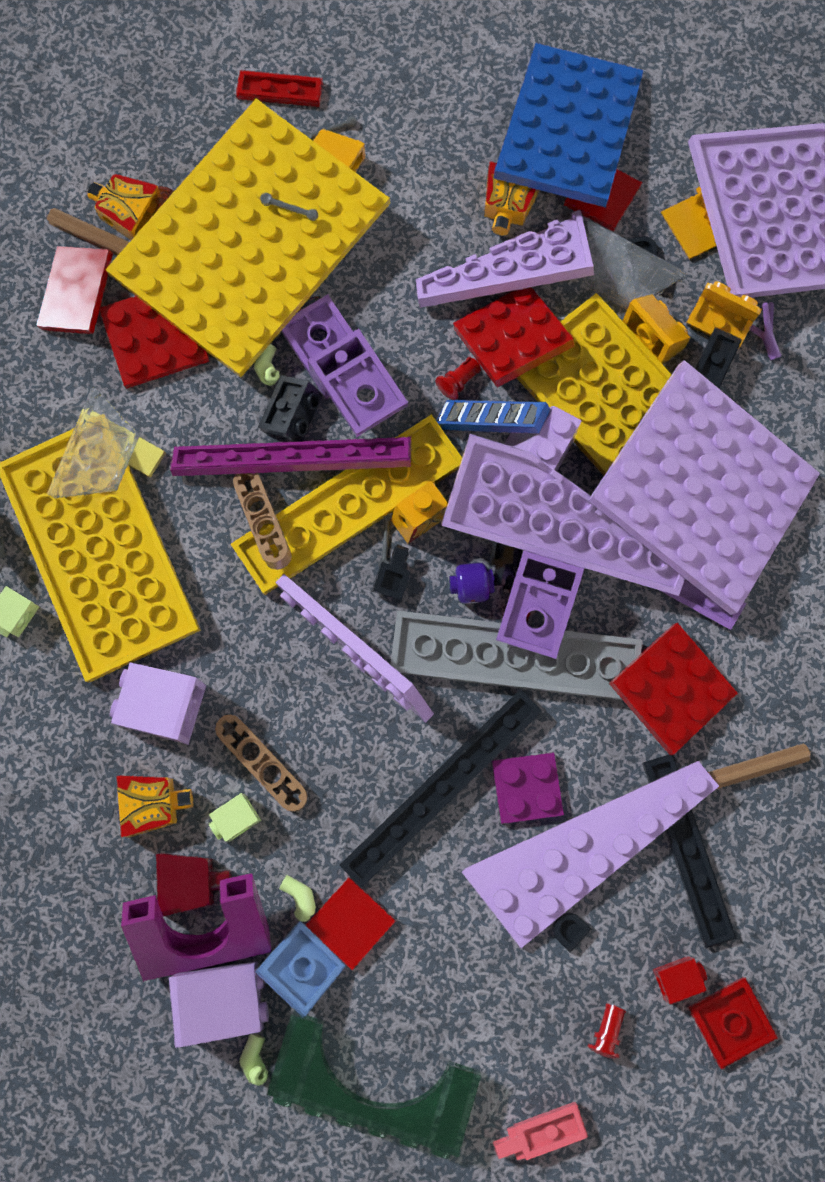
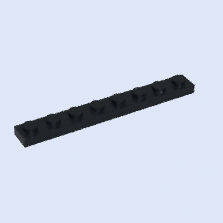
(440, 788)

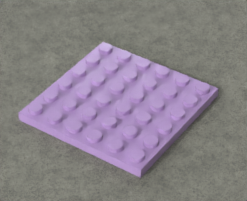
(766, 206)
(705, 487)

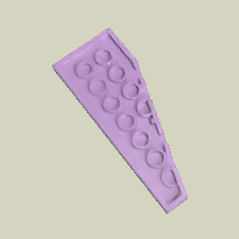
(532, 507)

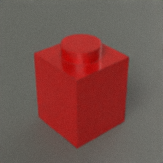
(681, 979)

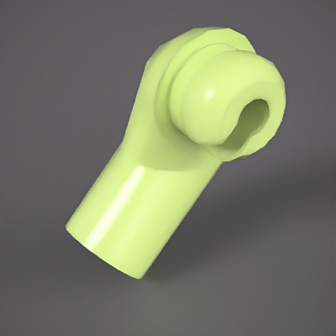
(264, 367)
(302, 896)
(251, 1061)

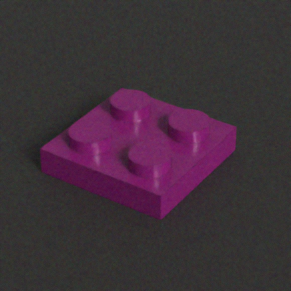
(527, 788)

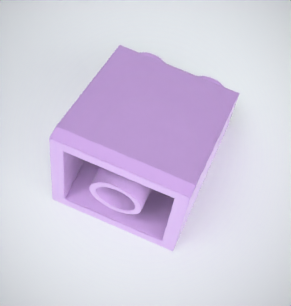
(553, 440)
(158, 702)
(217, 1003)

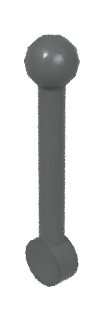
(350, 122)
(267, 200)
(387, 519)

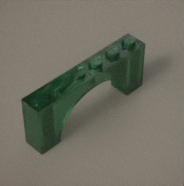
(430, 1120)

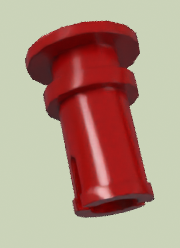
(455, 380)
(608, 1033)

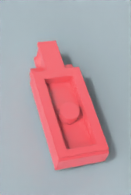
(542, 1133)

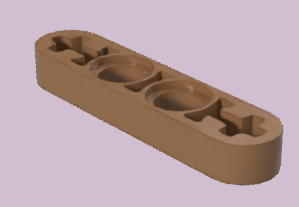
(260, 518)
(263, 761)

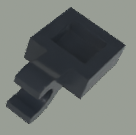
(504, 559)
(391, 578)

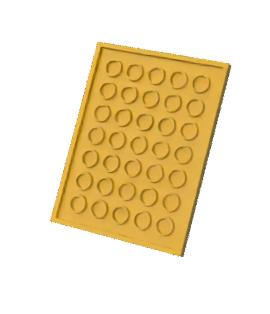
(240, 268)

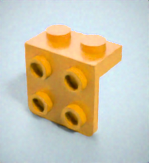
(724, 311)

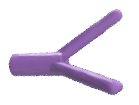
(768, 336)

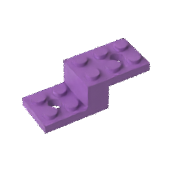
(343, 366)
(545, 587)

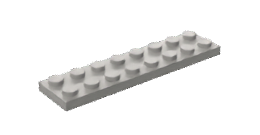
(470, 653)

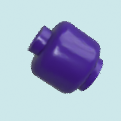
(472, 583)

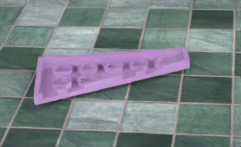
(516, 264)
(360, 653)

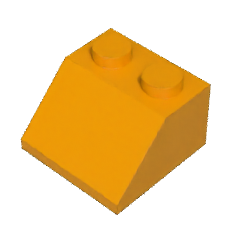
(656, 327)

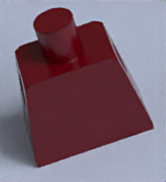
(186, 882)

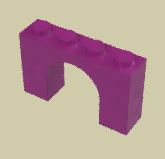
(165, 952)

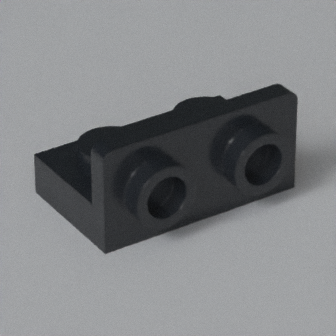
(291, 409)

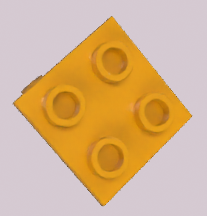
(691, 225)

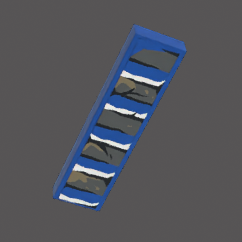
(493, 416)

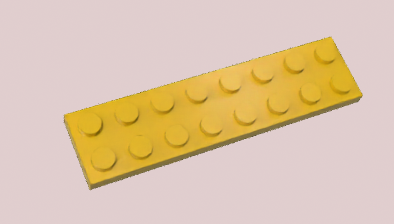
(349, 505)

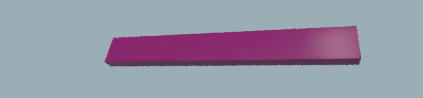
(291, 456)

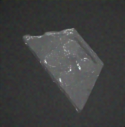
(625, 269)
(95, 452)

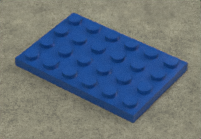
(569, 125)

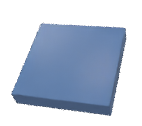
(301, 969)

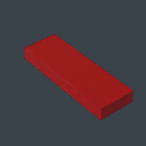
(279, 88)

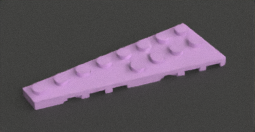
(556, 869)

